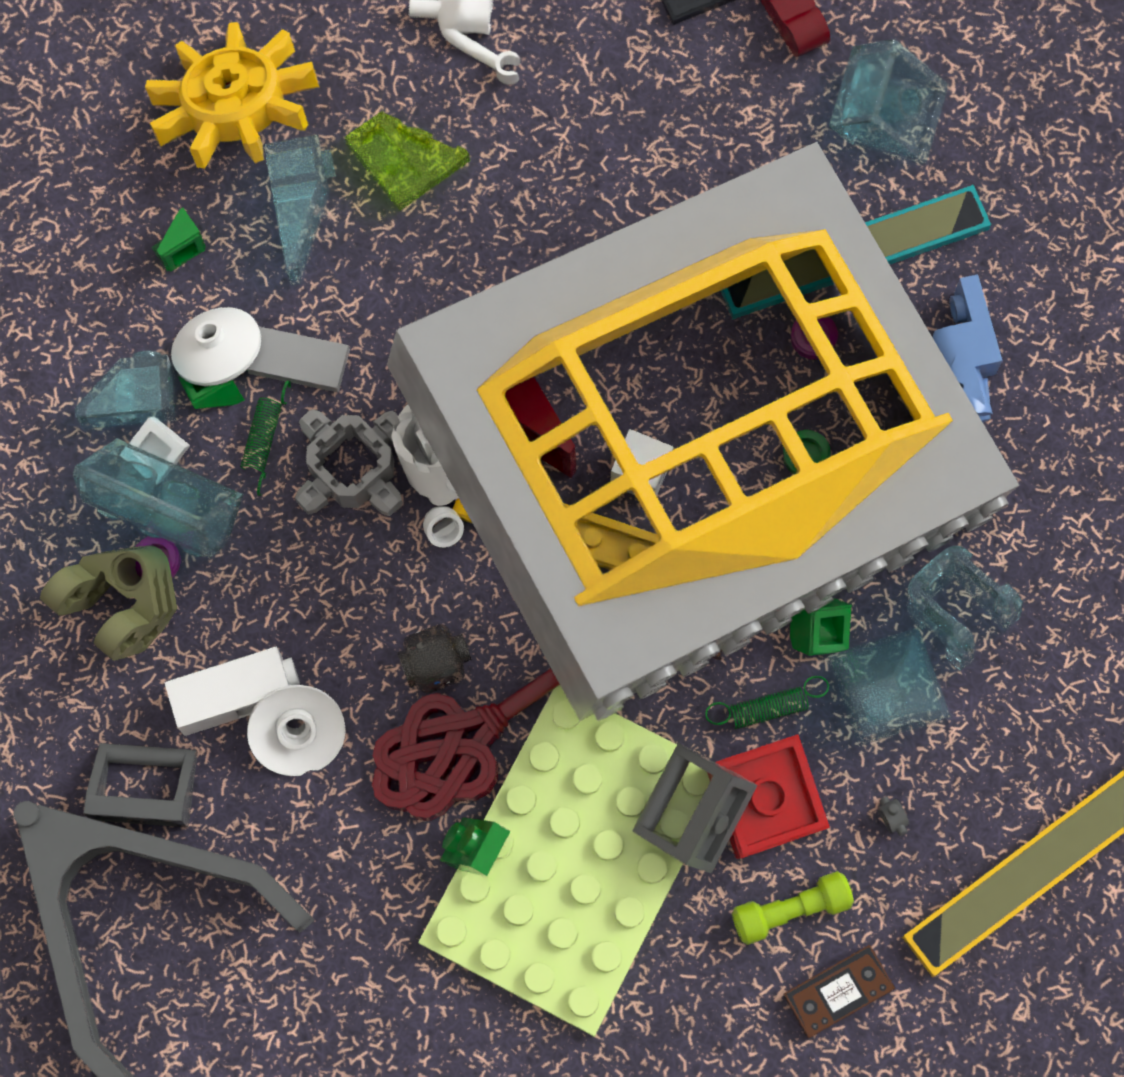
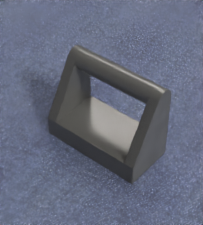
(141, 810)
(713, 818)

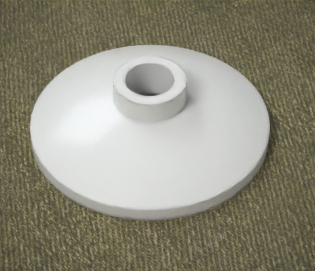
(216, 346)
(296, 749)

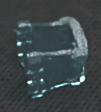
(955, 563)

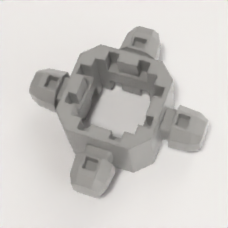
(326, 439)

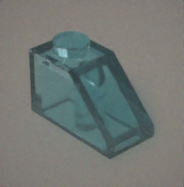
(131, 393)

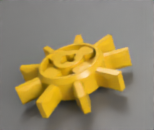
(231, 95)

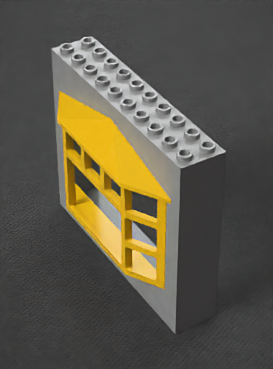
(763, 552)

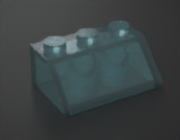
(158, 497)

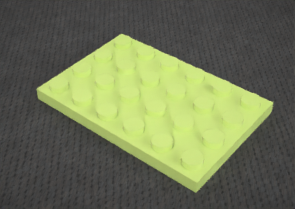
(572, 878)

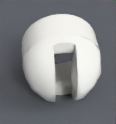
(446, 531)

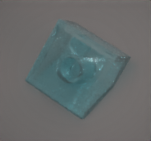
(889, 101)

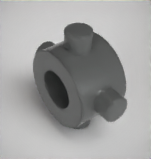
(893, 816)

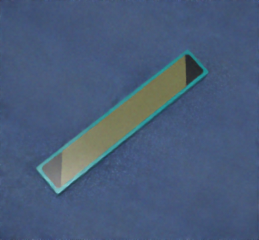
(897, 235)

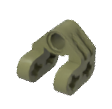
(129, 630)

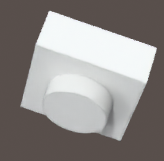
(160, 440)

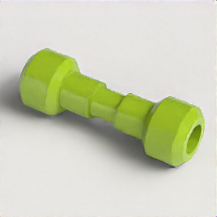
(755, 921)

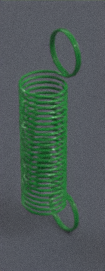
(263, 475)
(780, 715)

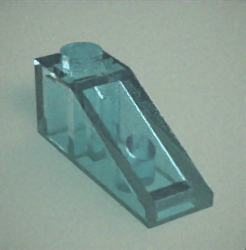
(300, 193)

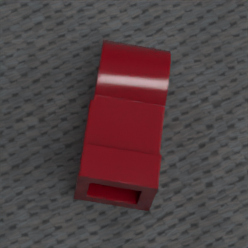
(799, 24)

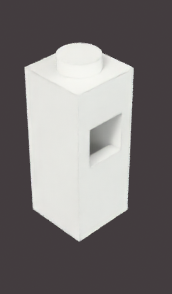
(228, 690)

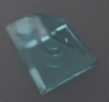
(888, 687)

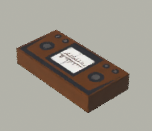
(839, 991)

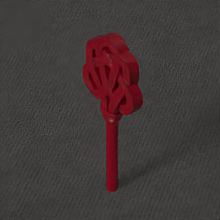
(420, 787)

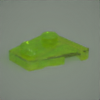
(403, 158)

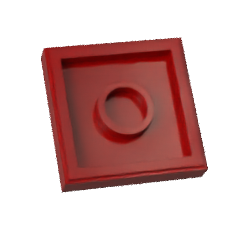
(784, 802)

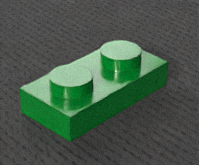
(473, 845)

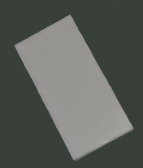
(300, 359)

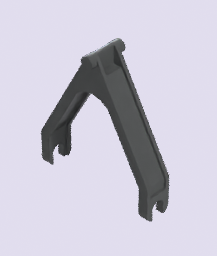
(57, 849)

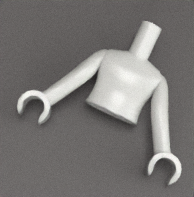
(467, 17)

